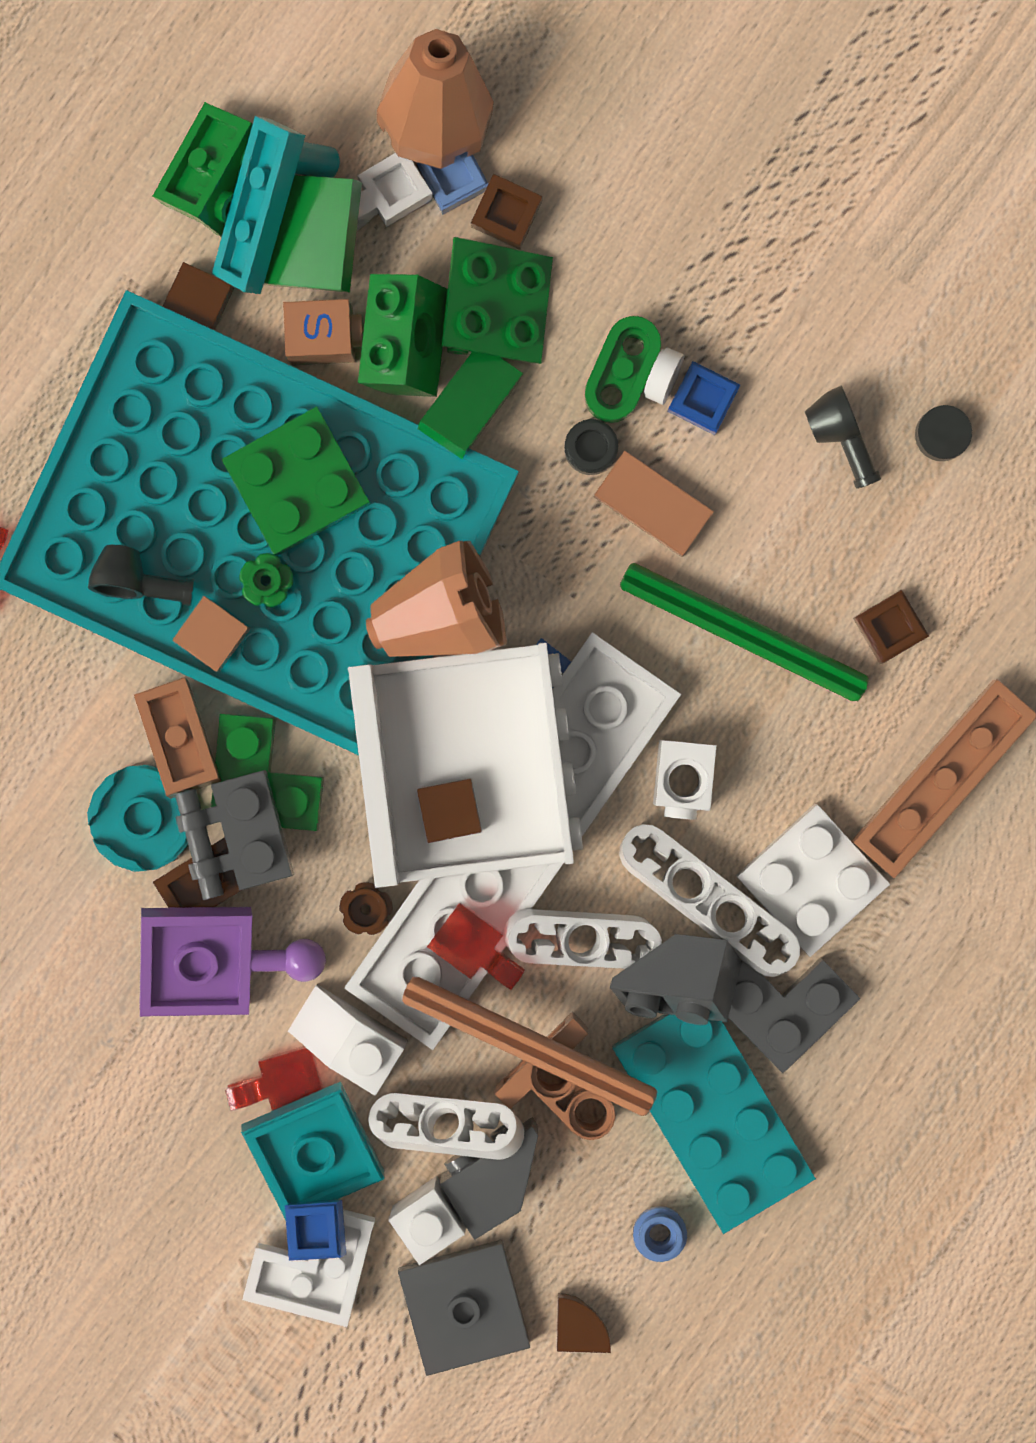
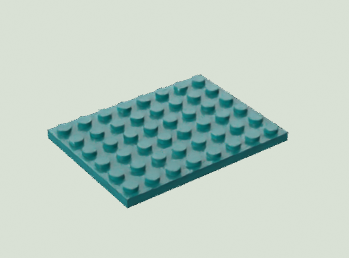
(149, 475)

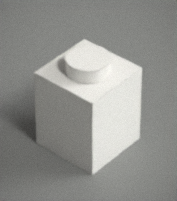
(426, 1221)

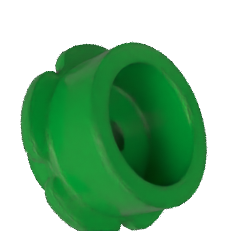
(280, 576)

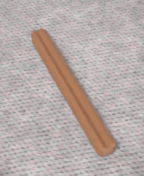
(530, 1046)

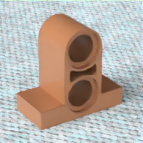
(559, 1097)

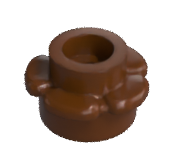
(380, 905)

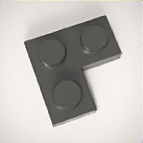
(790, 1022)

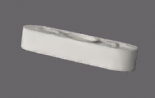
(542, 949)
(463, 1142)

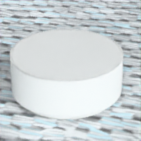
(663, 375)

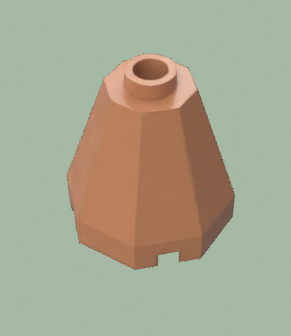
(435, 102)
(439, 608)

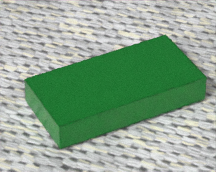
(469, 402)

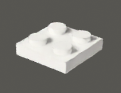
(813, 879)

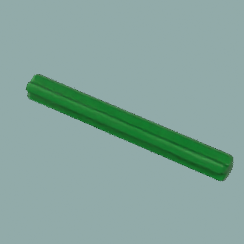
(744, 632)

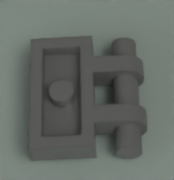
(250, 830)

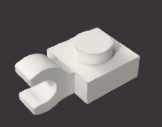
(391, 190)

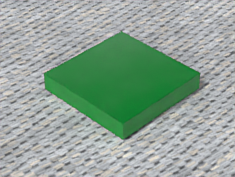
(317, 235)

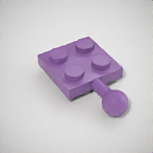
(203, 961)

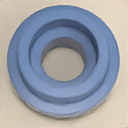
(660, 1250)

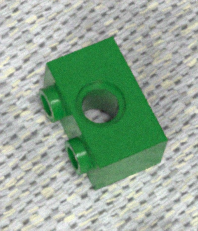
(403, 335)

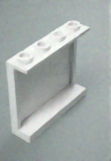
(458, 721)

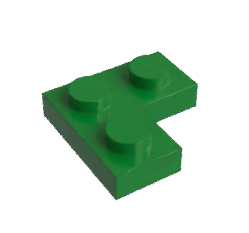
(247, 748)

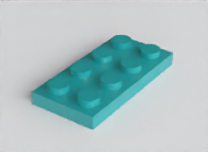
(715, 1117)

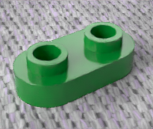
(622, 370)

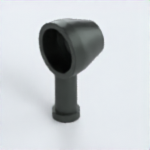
(834, 421)
(121, 575)

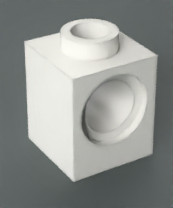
(699, 757)

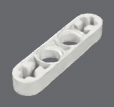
(713, 894)

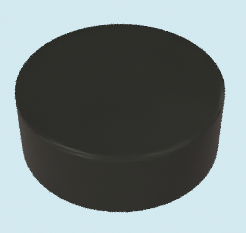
(943, 433)
(591, 447)

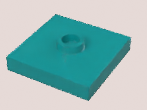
(313, 1149)

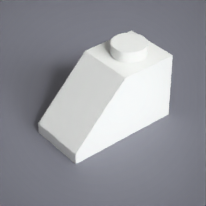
(347, 1039)

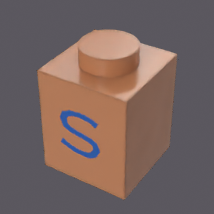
(321, 332)

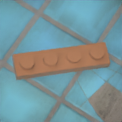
(944, 778)

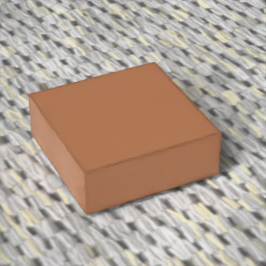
(211, 634)

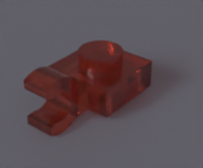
(470, 942)
(282, 1080)

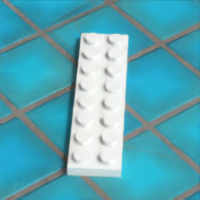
(610, 719)

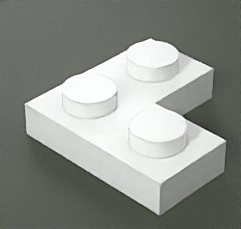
(315, 1286)

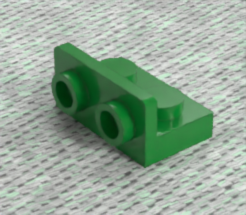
(206, 168)

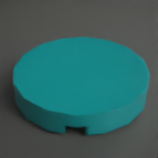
(135, 820)

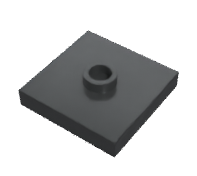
(464, 1307)

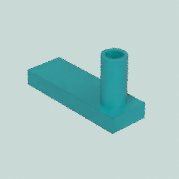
(260, 199)

